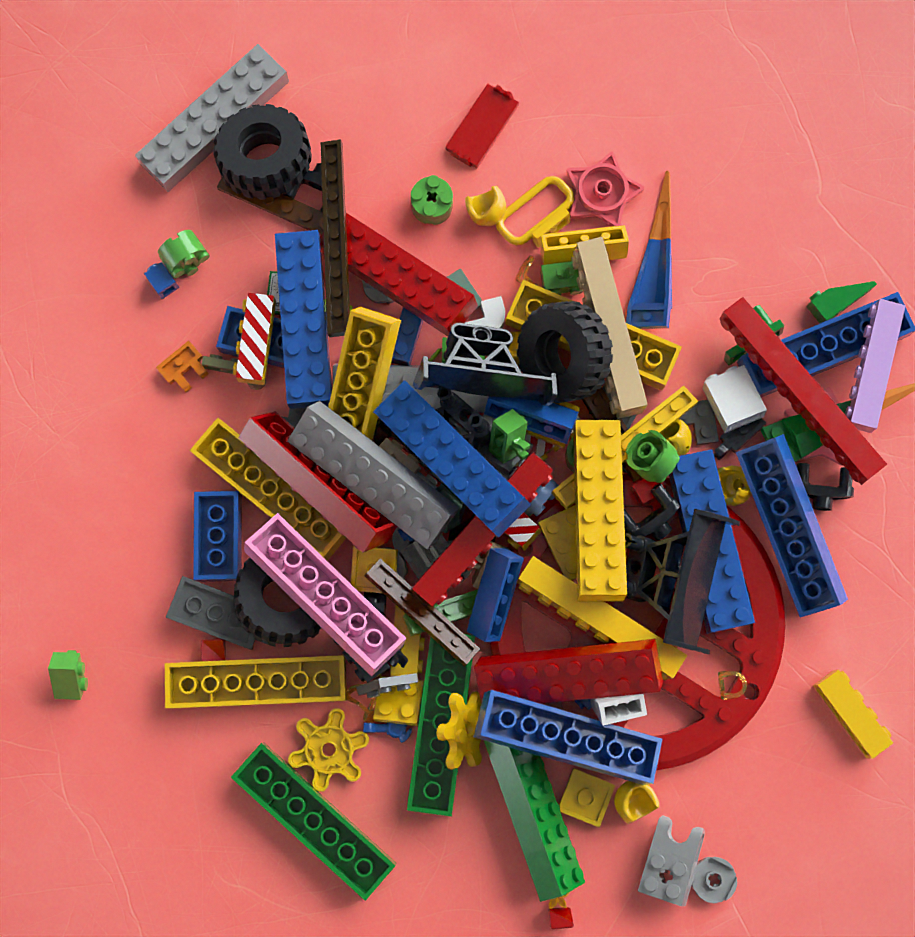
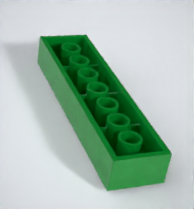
(431, 781)
(314, 820)
(536, 821)

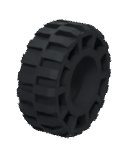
(258, 127)
(587, 342)
(261, 619)

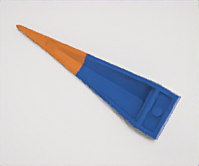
(652, 293)

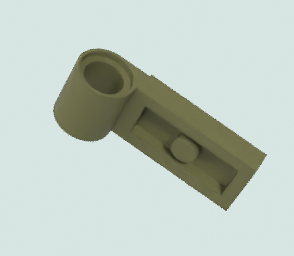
(217, 363)

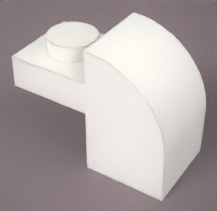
(493, 313)

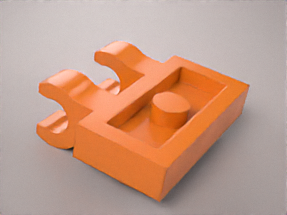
(179, 363)

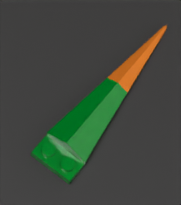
(805, 441)

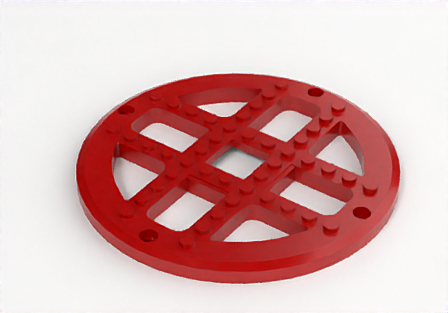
(757, 655)

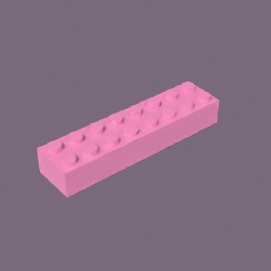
(324, 594)

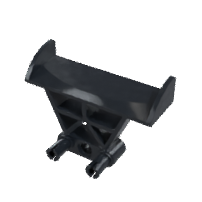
(489, 377)
(456, 409)
(693, 580)

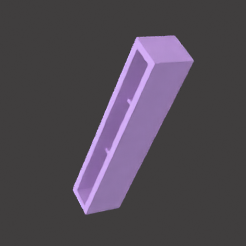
(875, 364)

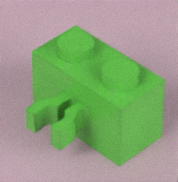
(560, 278)
(508, 437)
(67, 675)

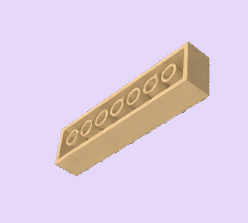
(602, 297)

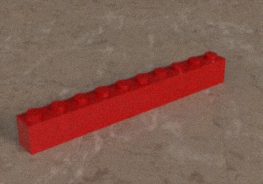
(802, 391)

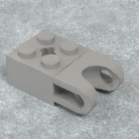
(676, 857)

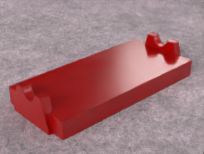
(482, 125)

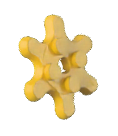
(455, 731)
(313, 754)

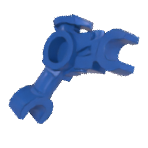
(391, 729)

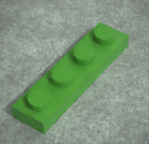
(453, 609)

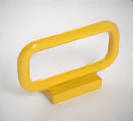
(550, 224)

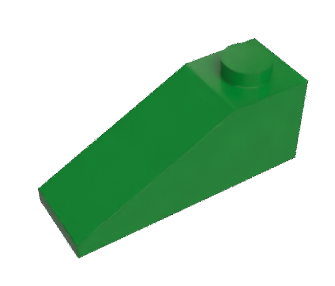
(835, 300)

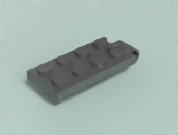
(209, 612)

